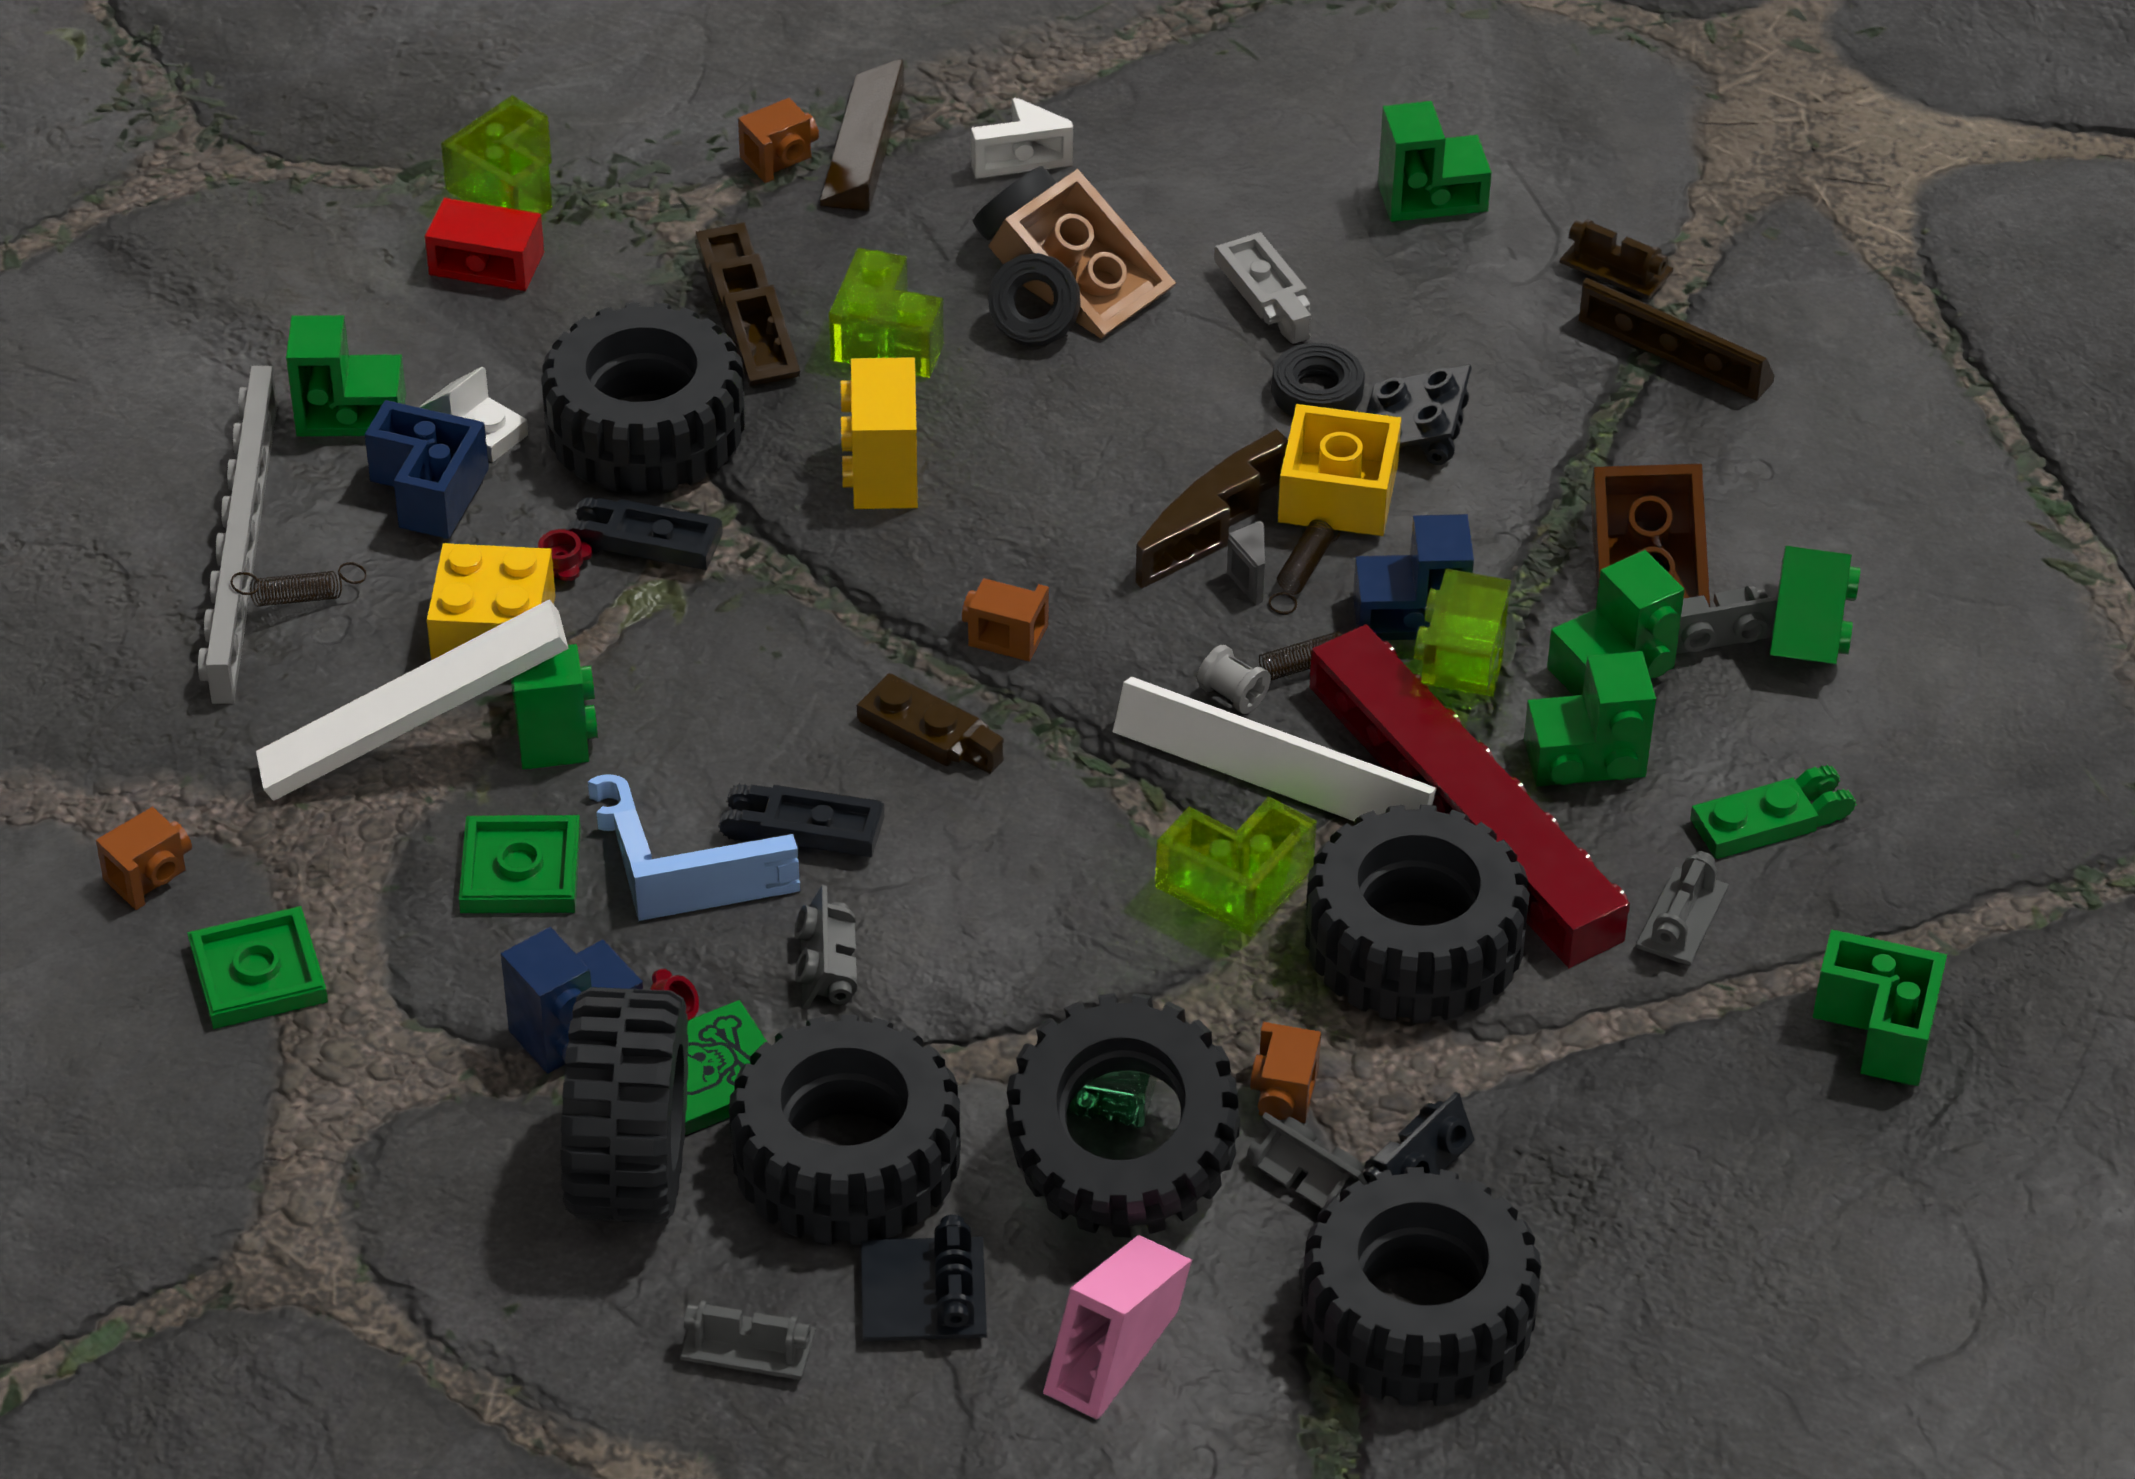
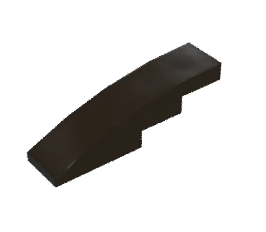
(747, 304)
(1201, 516)

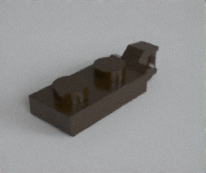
(930, 725)

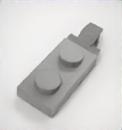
(1267, 284)

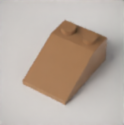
(1092, 241)

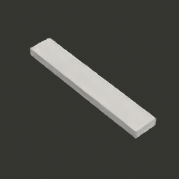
(411, 700)
(1262, 754)

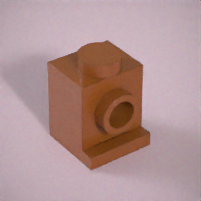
(776, 138)
(1006, 618)
(142, 855)
(1286, 1070)

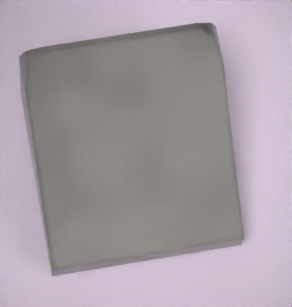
(1247, 560)

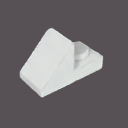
(1028, 142)
(469, 399)

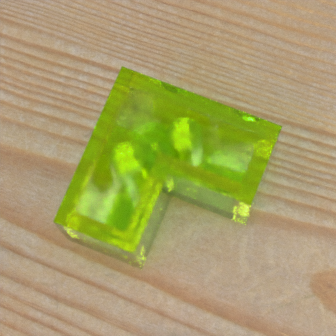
(502, 158)
(881, 318)
(1465, 632)
(1236, 872)

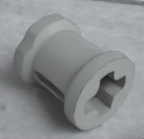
(1233, 679)

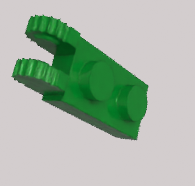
(1772, 812)

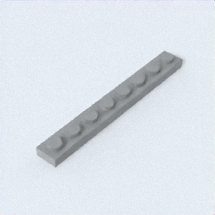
(237, 547)

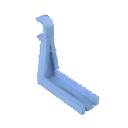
(694, 878)

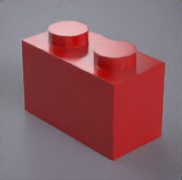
(484, 244)

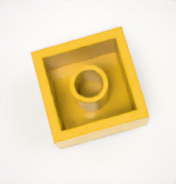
(880, 433)
(1339, 469)
(484, 588)

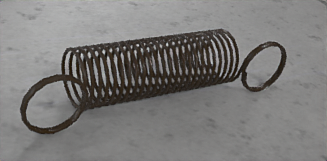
(1304, 576)
(294, 586)
(1292, 651)

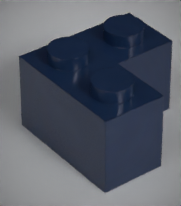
(429, 461)
(1394, 589)
(542, 986)

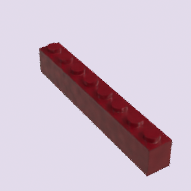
(1421, 739)

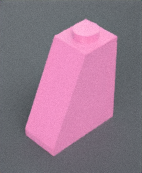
(1114, 1323)

